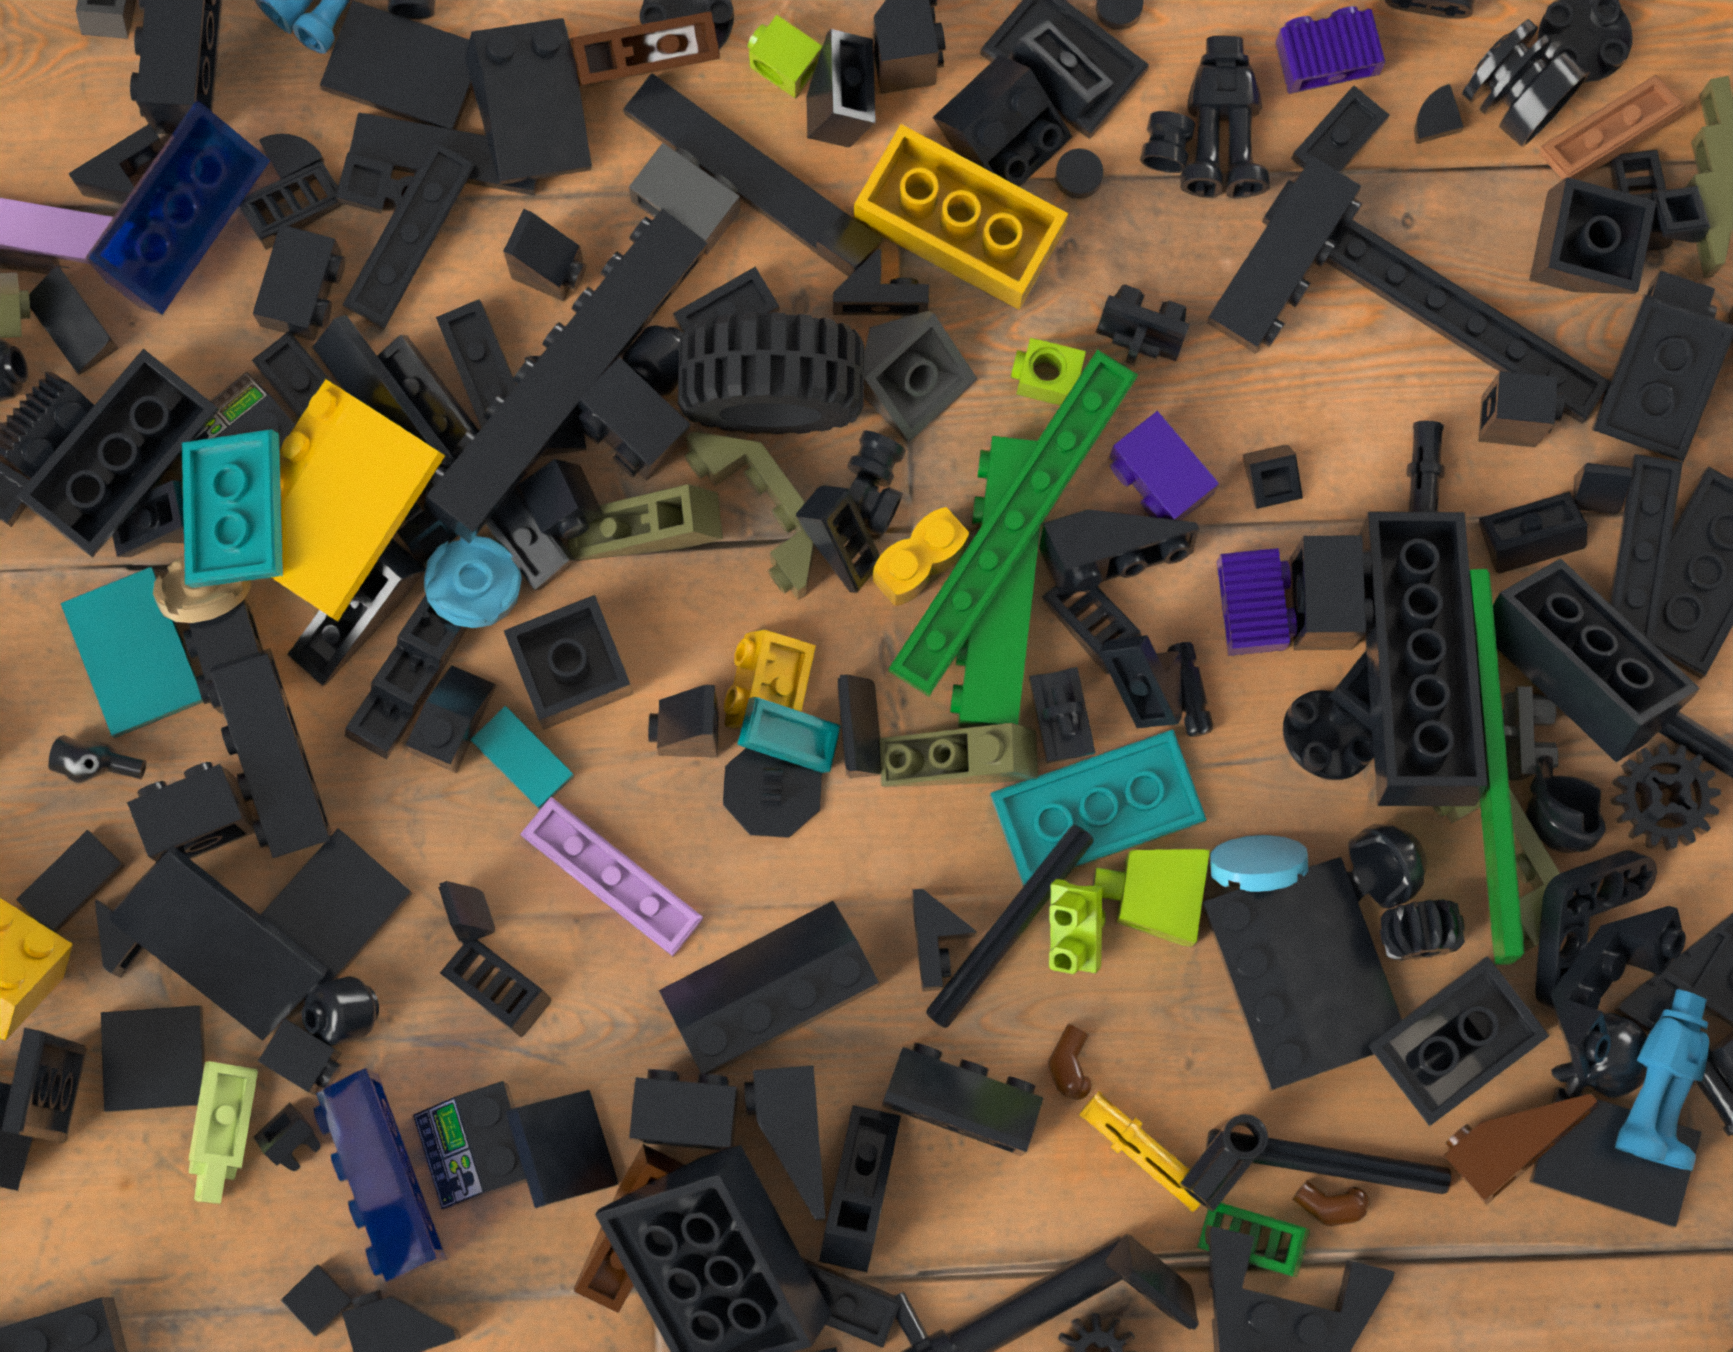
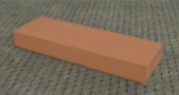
(1613, 129)

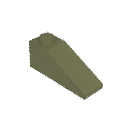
(651, 523)

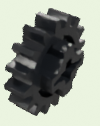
(1681, 807)

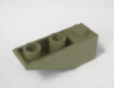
(960, 756)

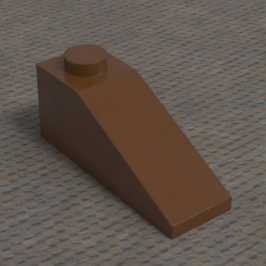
(645, 48)
(1508, 1145)
(603, 1275)

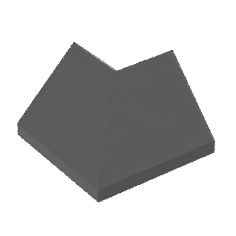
(913, 372)

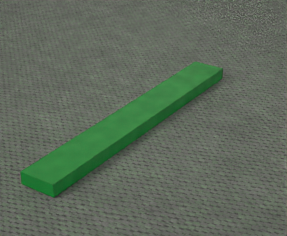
(1013, 523)
(1495, 800)

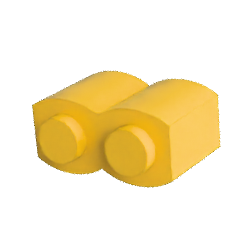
(909, 563)

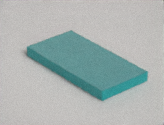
(1115, 796)

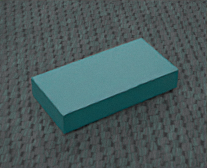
(789, 735)
(522, 757)

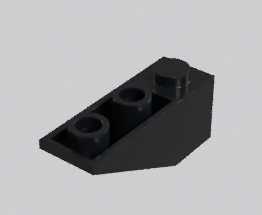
(1105, 545)

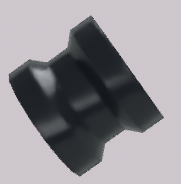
(876, 457)

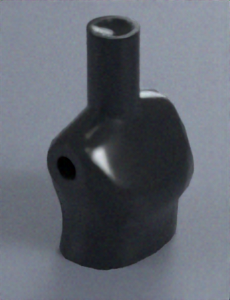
(89, 759)

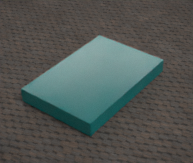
(232, 509)
(131, 653)

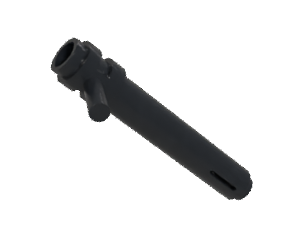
(1017, 1313)

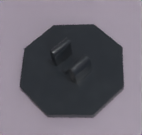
(770, 794)

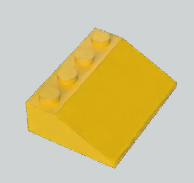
(344, 495)

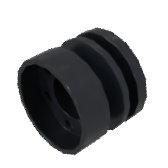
(1525, 82)

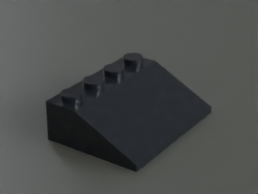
(1303, 973)
(715, 1260)

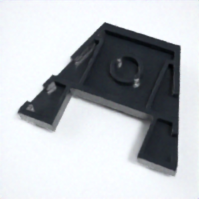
(1700, 969)
(1268, 1323)

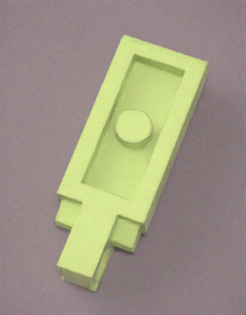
(220, 1127)

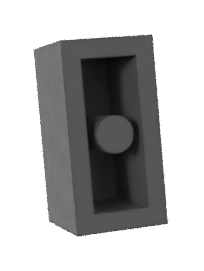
(687, 193)

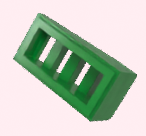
(1296, 1245)

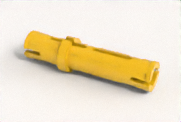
(1138, 1145)

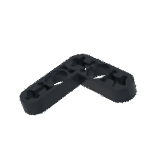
(1570, 914)

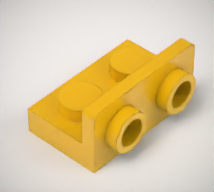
(769, 669)

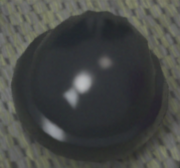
(1564, 810)
(1387, 865)
(1619, 1071)

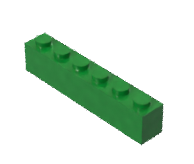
(998, 643)

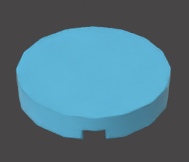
(483, 590)
(1259, 862)

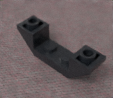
(1640, 941)

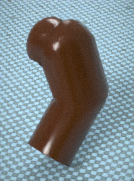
(1065, 1066)
(1333, 1210)

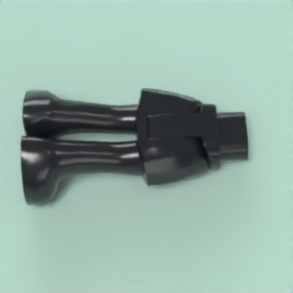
(1224, 91)

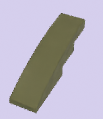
(1714, 179)

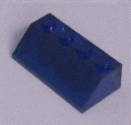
(176, 210)
(380, 1176)

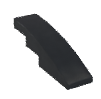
(404, 680)

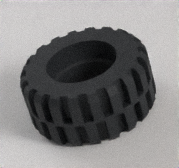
(771, 373)

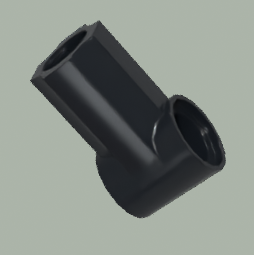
(1222, 1164)

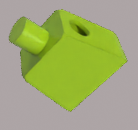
(1159, 892)

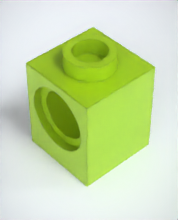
(783, 55)
(1065, 359)

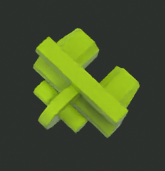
(1075, 927)

